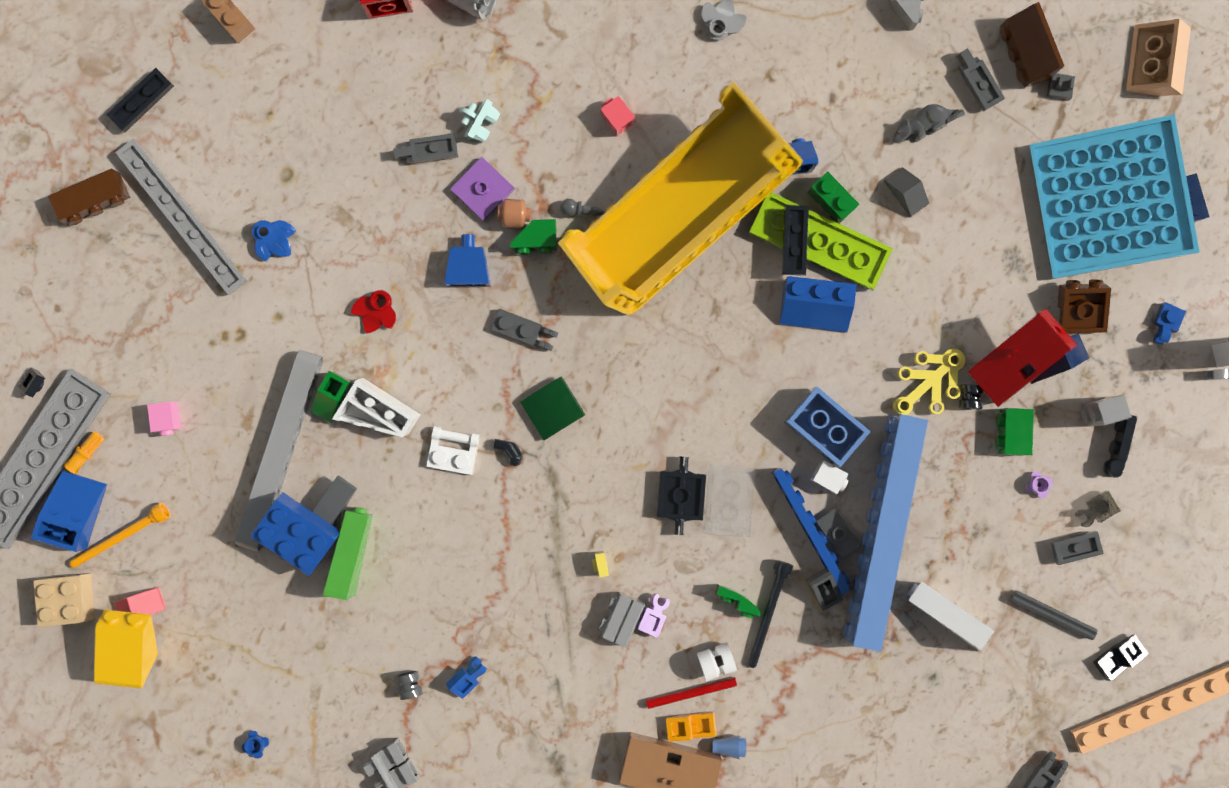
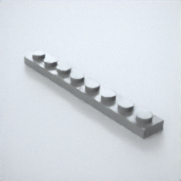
(181, 216)

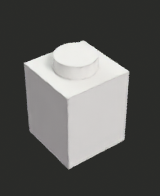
(830, 477)

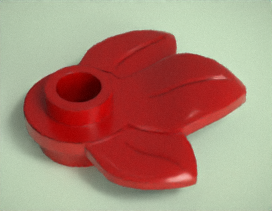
(374, 314)

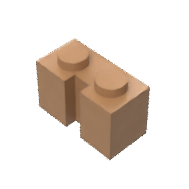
(230, 18)

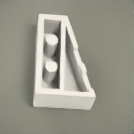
(376, 409)

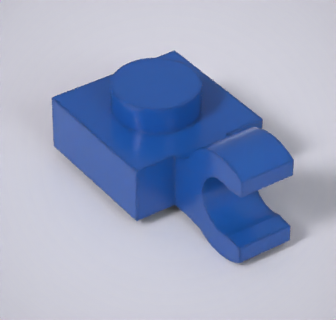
(1169, 320)
(466, 680)

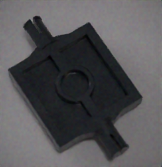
(681, 495)

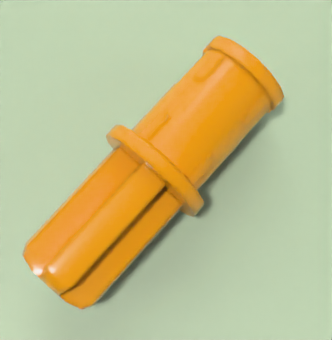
(84, 452)

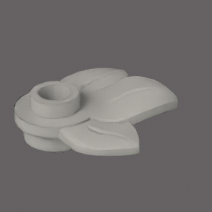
(724, 17)

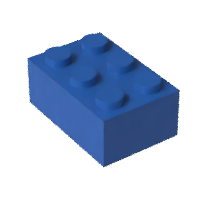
(295, 533)

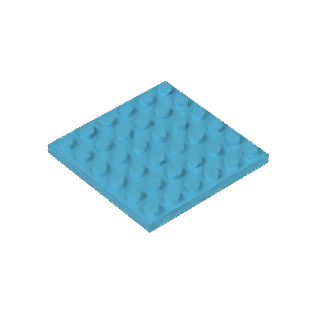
(1114, 197)

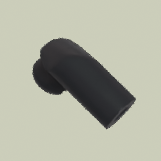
(511, 450)

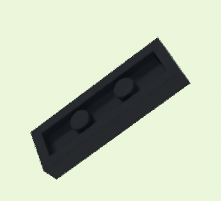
(140, 100)
(795, 240)

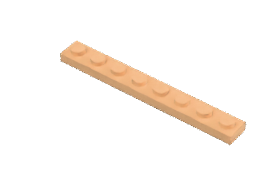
(1151, 710)

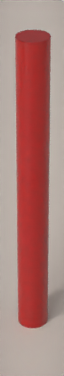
(690, 693)

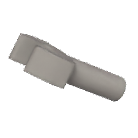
(1217, 374)

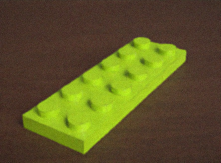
(828, 243)

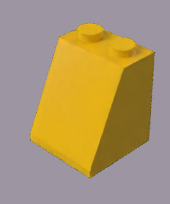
(124, 648)

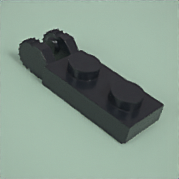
(1120, 447)

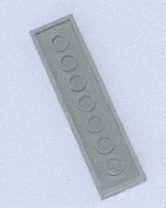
(46, 450)

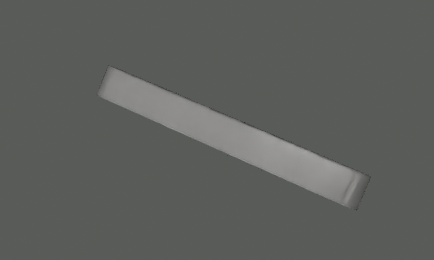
(280, 445)

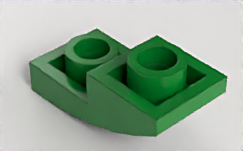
(743, 605)

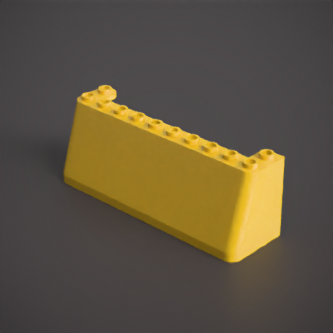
(682, 204)

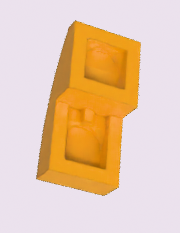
(691, 726)

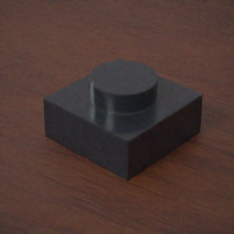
(32, 382)

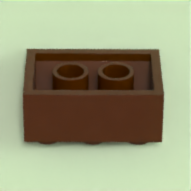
(1031, 46)

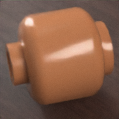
(513, 213)

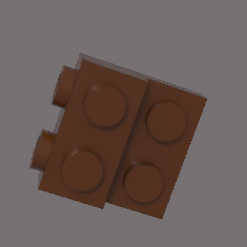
(1084, 306)

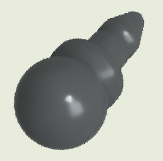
(570, 208)

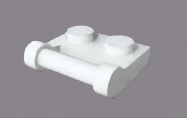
(451, 458)

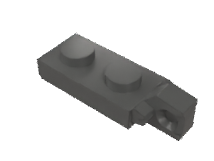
(979, 80)
(428, 149)

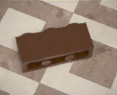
(89, 197)

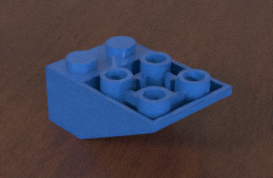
(70, 512)

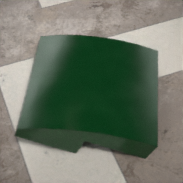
(552, 408)

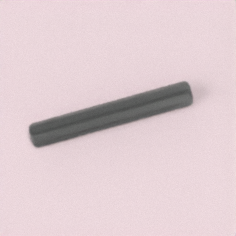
(1053, 615)

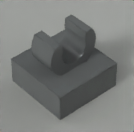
(1061, 87)

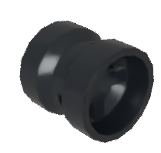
(969, 401)

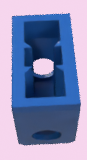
(467, 265)

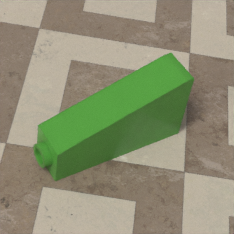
(348, 555)

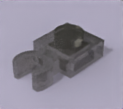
(1100, 507)

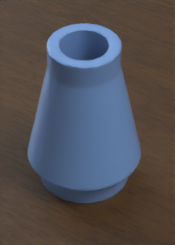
(731, 747)

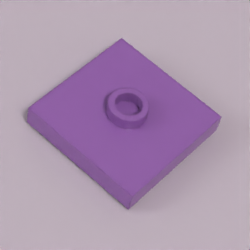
(482, 189)

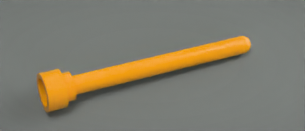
(158, 513)

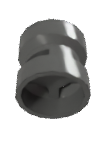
(409, 685)

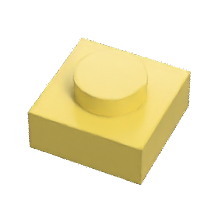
(600, 564)

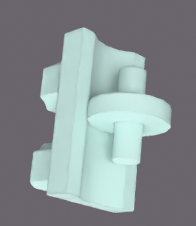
(485, 112)

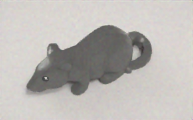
(929, 119)

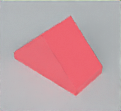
(146, 603)

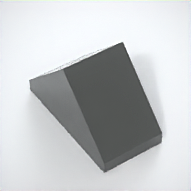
(908, 191)
(824, 589)

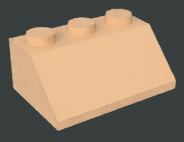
(1158, 58)

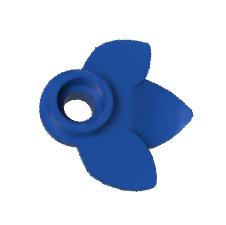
(274, 241)

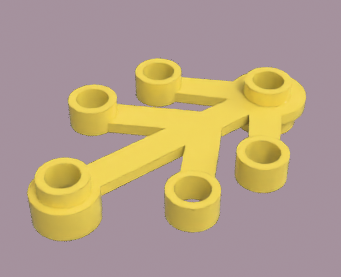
(932, 380)

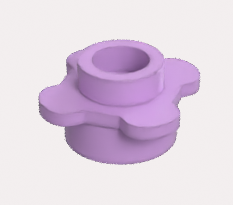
(1041, 491)

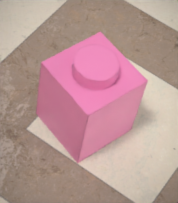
(164, 418)

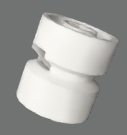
(709, 665)

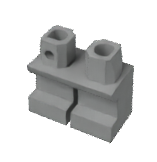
(387, 757)

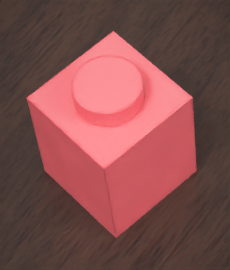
(617, 115)

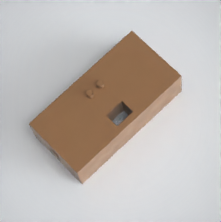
(666, 764)

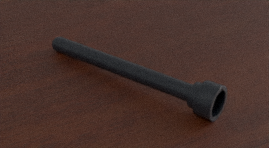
(782, 570)

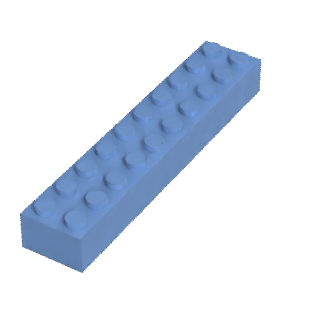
(885, 532)

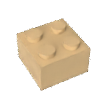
(64, 600)

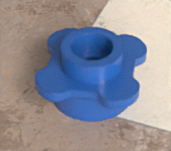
(249, 747)

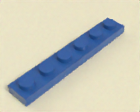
(807, 522)

